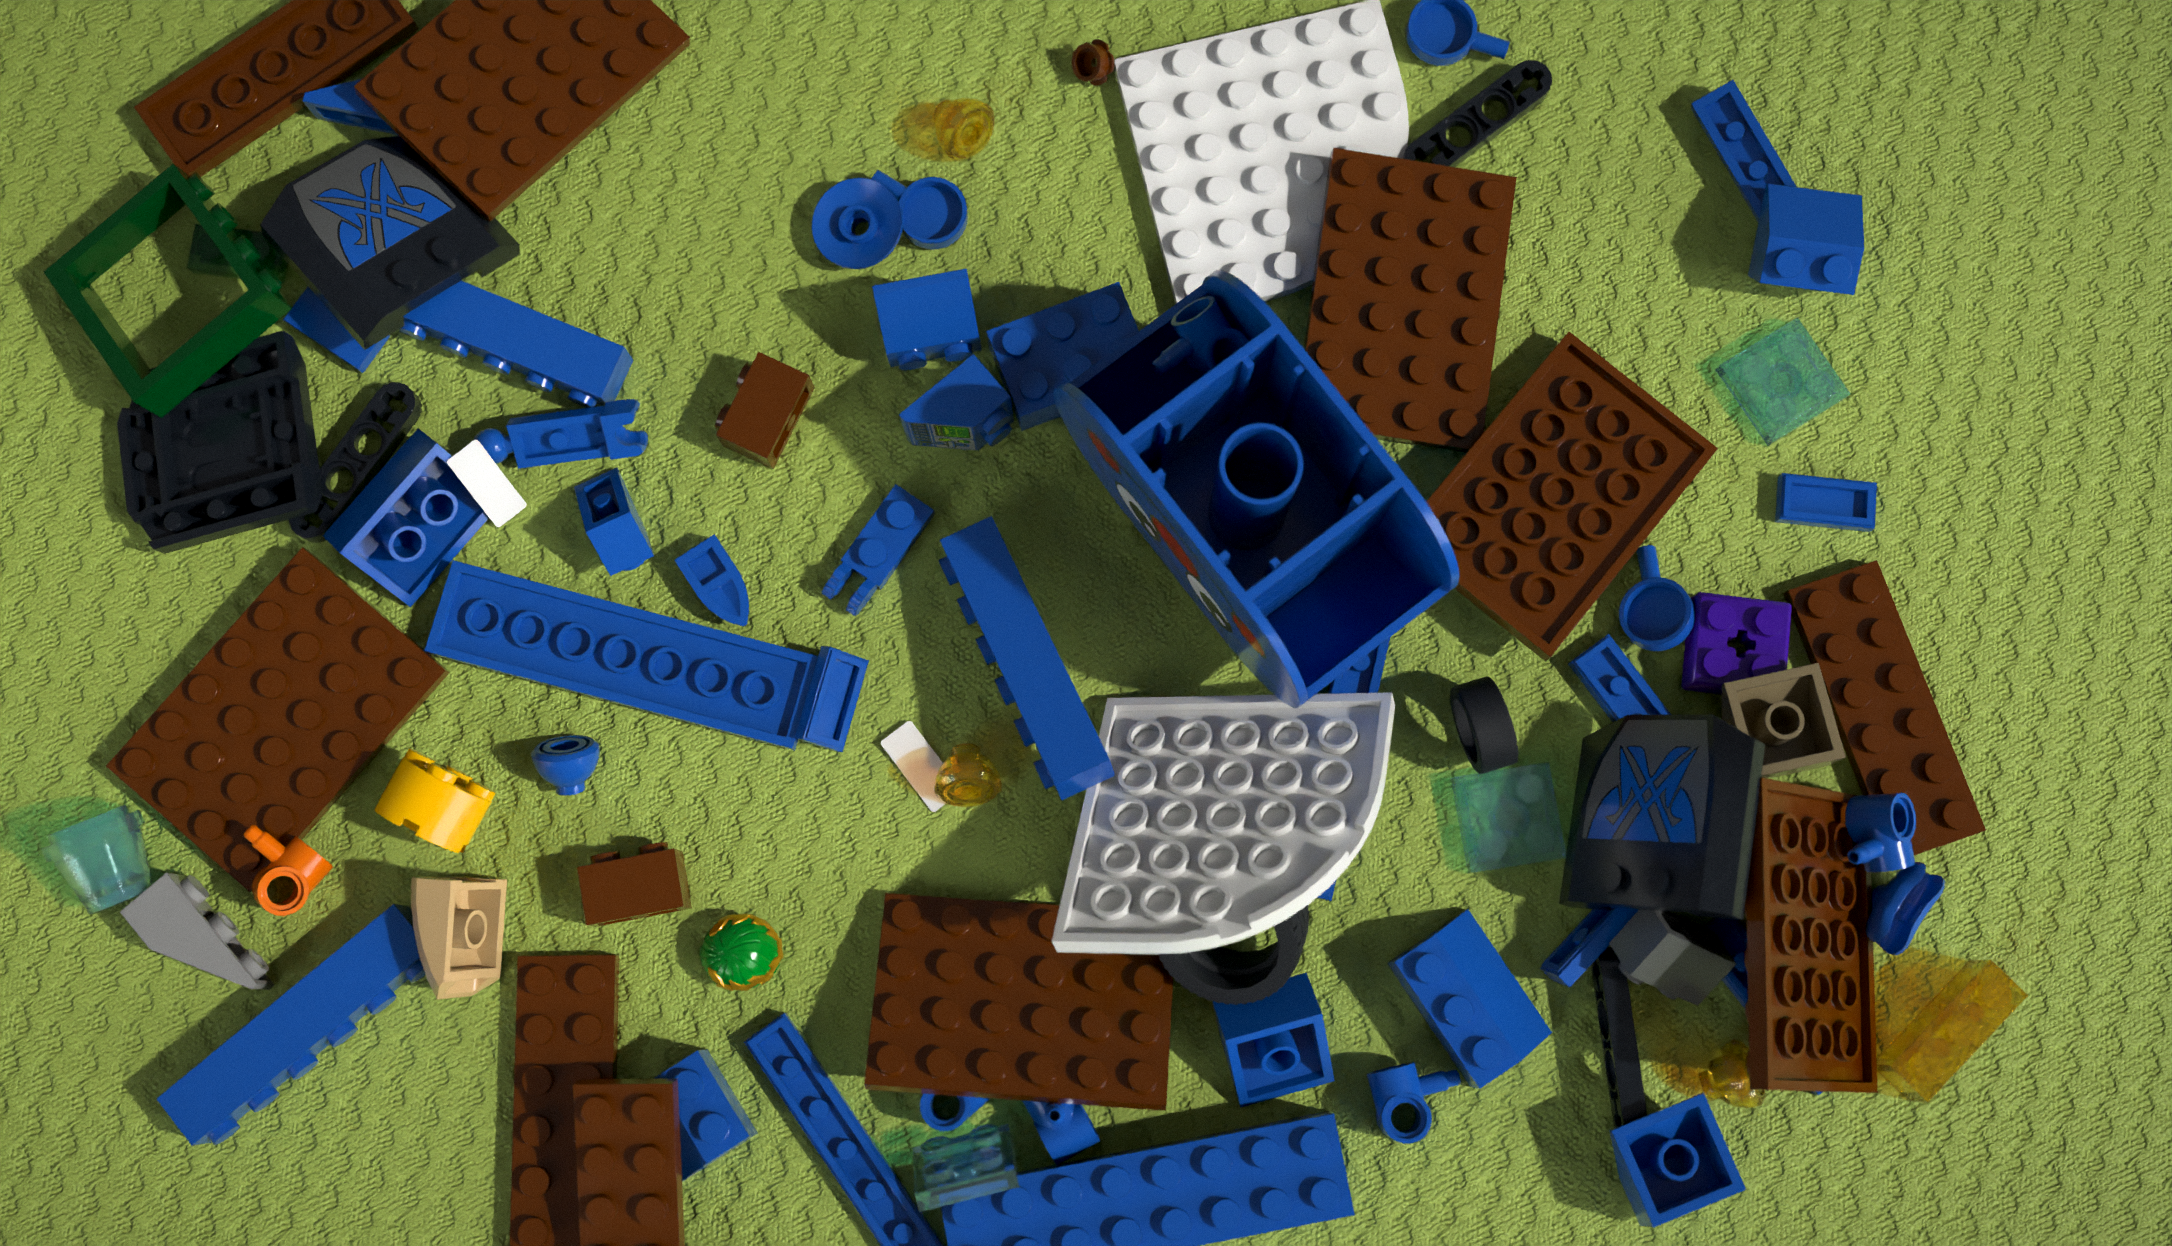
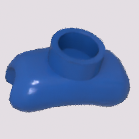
(1901, 907)

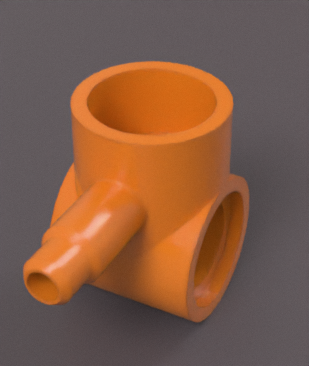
(295, 860)

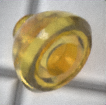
(963, 127)
(967, 778)
(1729, 1078)

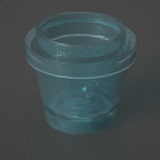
(102, 858)

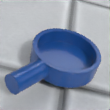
(1446, 31)
(931, 210)
(1657, 609)

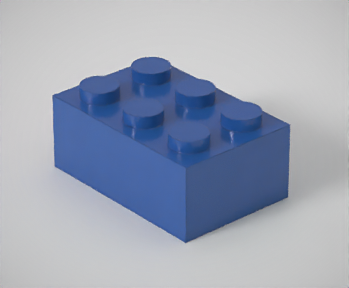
(1057, 347)

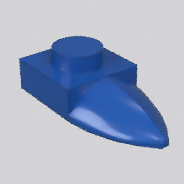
(716, 580)

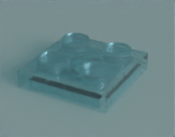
(1782, 381)
(1508, 817)
(964, 1166)

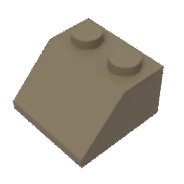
(1789, 716)

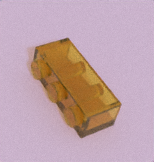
(1949, 1030)

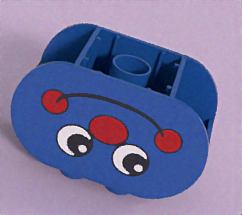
(1262, 494)

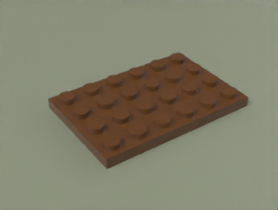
(515, 85)
(1410, 294)
(1563, 493)
(278, 716)
(1808, 947)
(991, 1010)

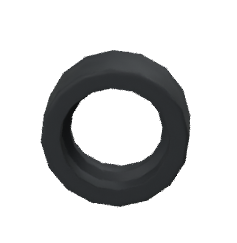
(1484, 725)

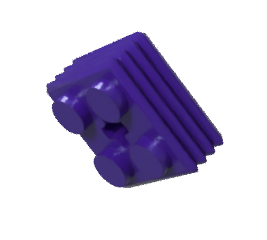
(1718, 619)

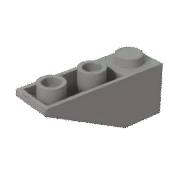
(183, 926)

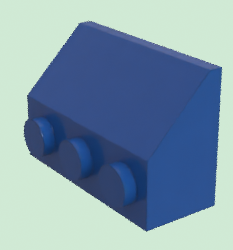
(408, 520)
(1470, 1000)

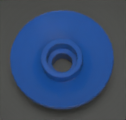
(847, 206)

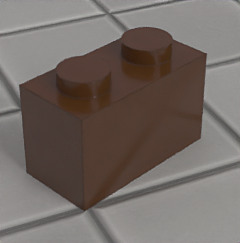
(764, 409)
(634, 886)

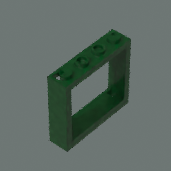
(212, 345)

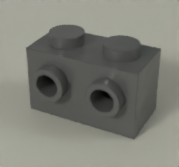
(1671, 955)

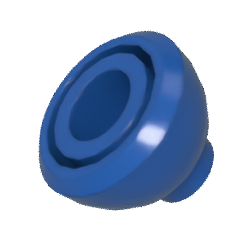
(566, 762)

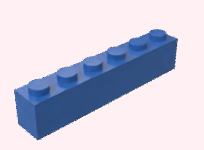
(523, 341)
(1027, 659)
(295, 1029)

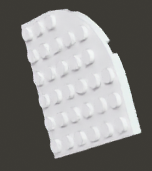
(1243, 138)
(1220, 817)

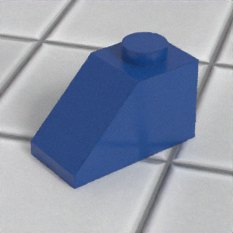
(613, 522)

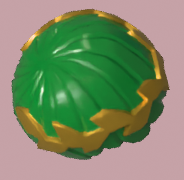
(741, 952)

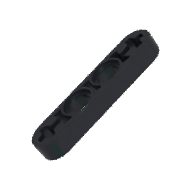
(1476, 123)
(363, 467)
(1618, 1039)

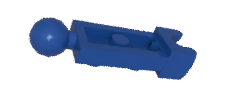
(568, 436)

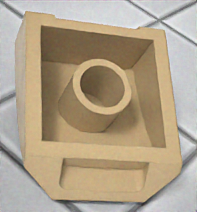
(459, 932)

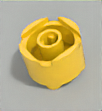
(434, 801)

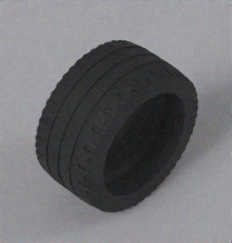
(1242, 976)

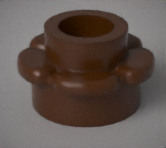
(1085, 62)

